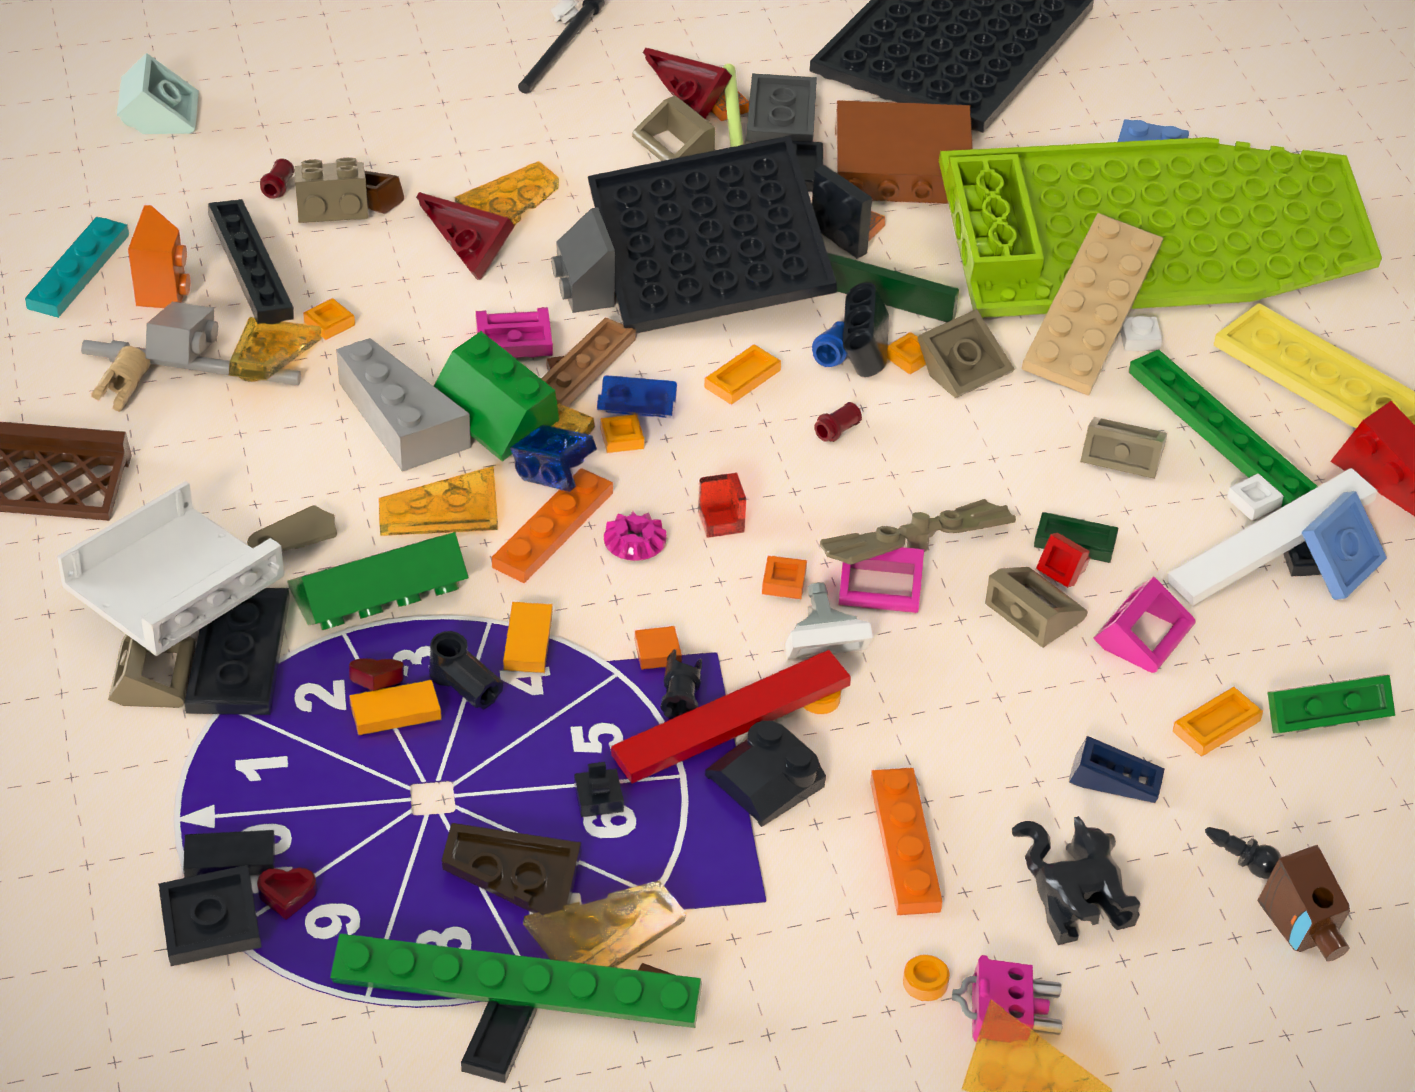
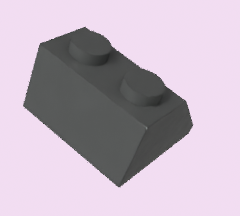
(586, 264)

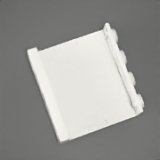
(166, 570)

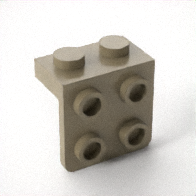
(331, 190)

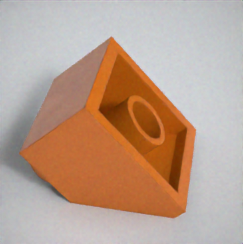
(157, 261)

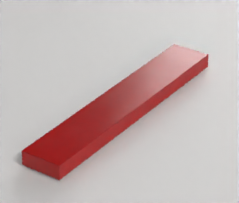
(729, 716)

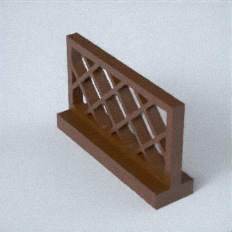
(62, 444)

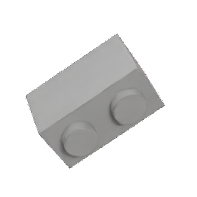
(180, 333)

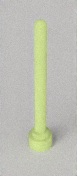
(733, 109)

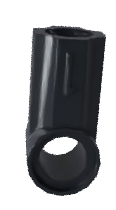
(456, 667)

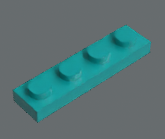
(77, 267)

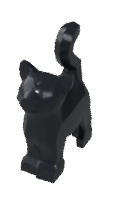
(1075, 887)

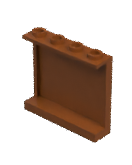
(896, 147)

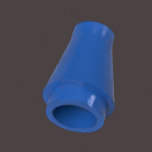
(828, 346)

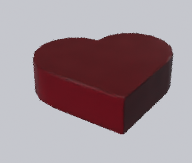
(376, 673)
(287, 890)

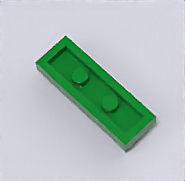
(1331, 703)

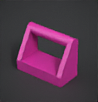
(896, 561)
(1123, 642)

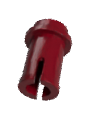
(274, 183)
(832, 425)

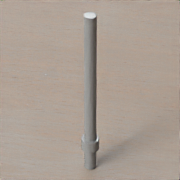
(203, 364)

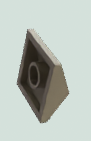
(963, 354)

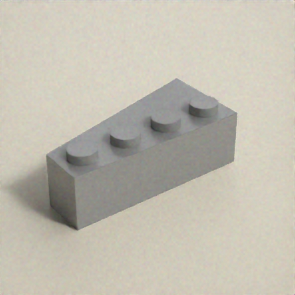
(400, 406)

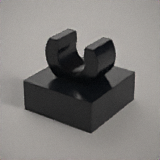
(598, 791)

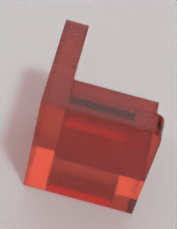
(722, 505)

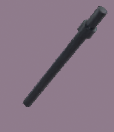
(589, 8)

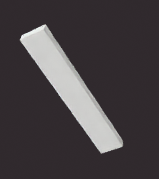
(1262, 540)

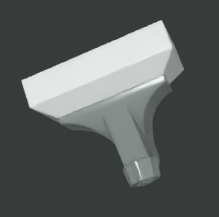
(826, 629)

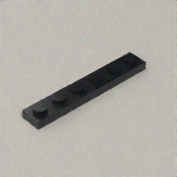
(250, 262)

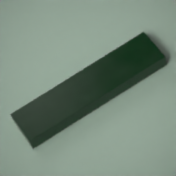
(897, 288)

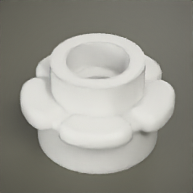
(564, 10)

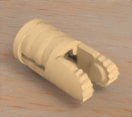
(123, 376)

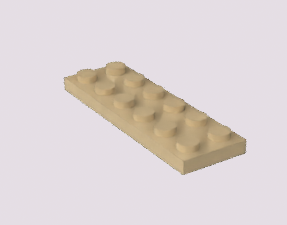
(1092, 304)

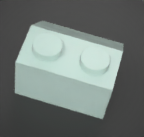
(156, 99)

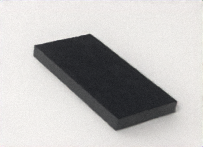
(239, 657)

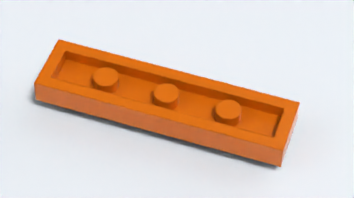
(551, 526)
(905, 841)

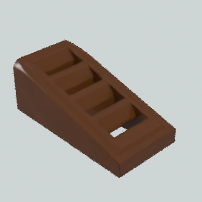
(383, 191)

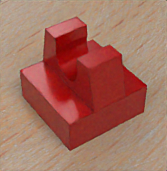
(1063, 560)

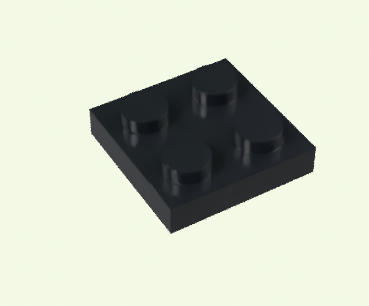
(841, 211)
(209, 915)

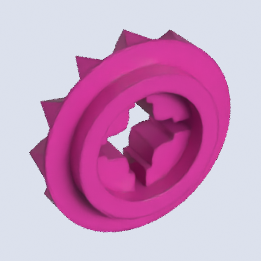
(631, 546)

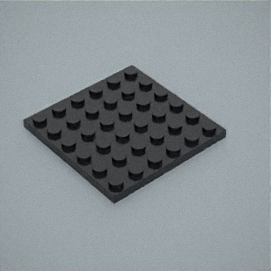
(712, 235)

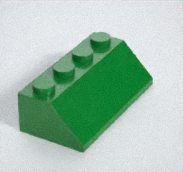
(379, 579)

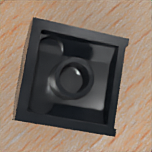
(768, 772)

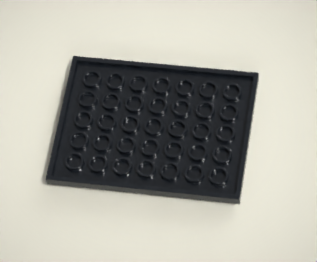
(949, 50)

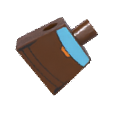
(1307, 903)

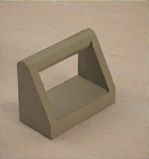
(682, 122)
(1123, 447)
(1026, 610)
(132, 689)

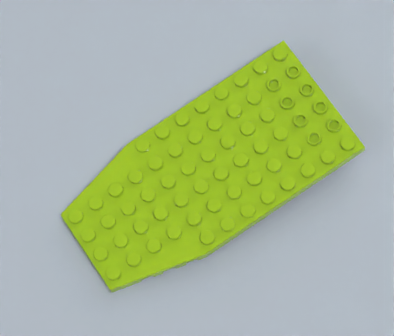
(1229, 219)

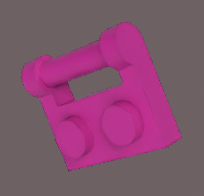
(518, 332)

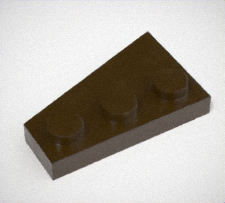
(516, 866)

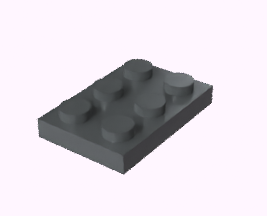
(781, 107)

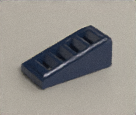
(1102, 769)

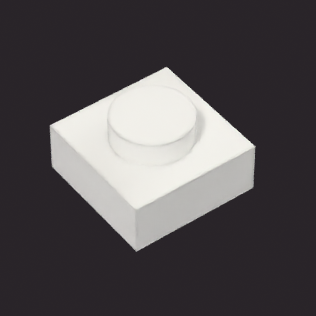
(1141, 334)
(1255, 497)

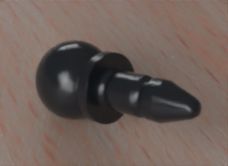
(1258, 858)

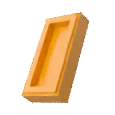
(742, 374)
(528, 637)
(395, 707)
(1217, 721)

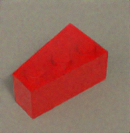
(1384, 455)

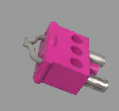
(1013, 989)

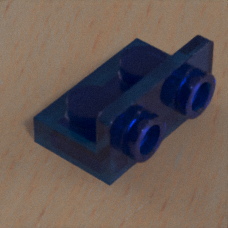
(638, 397)
(549, 454)

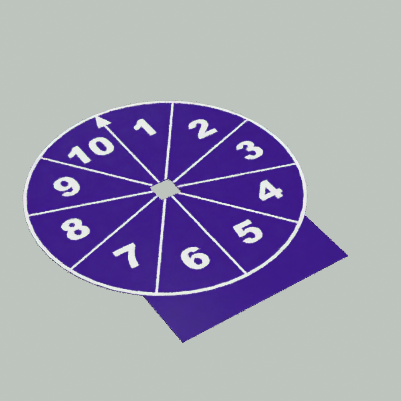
(378, 869)

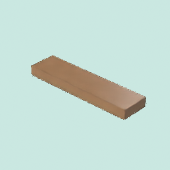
(597, 352)

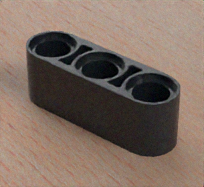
(866, 329)

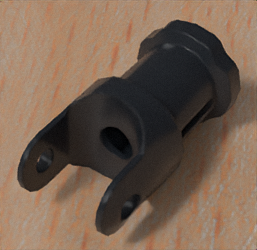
(681, 684)

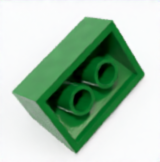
(498, 393)

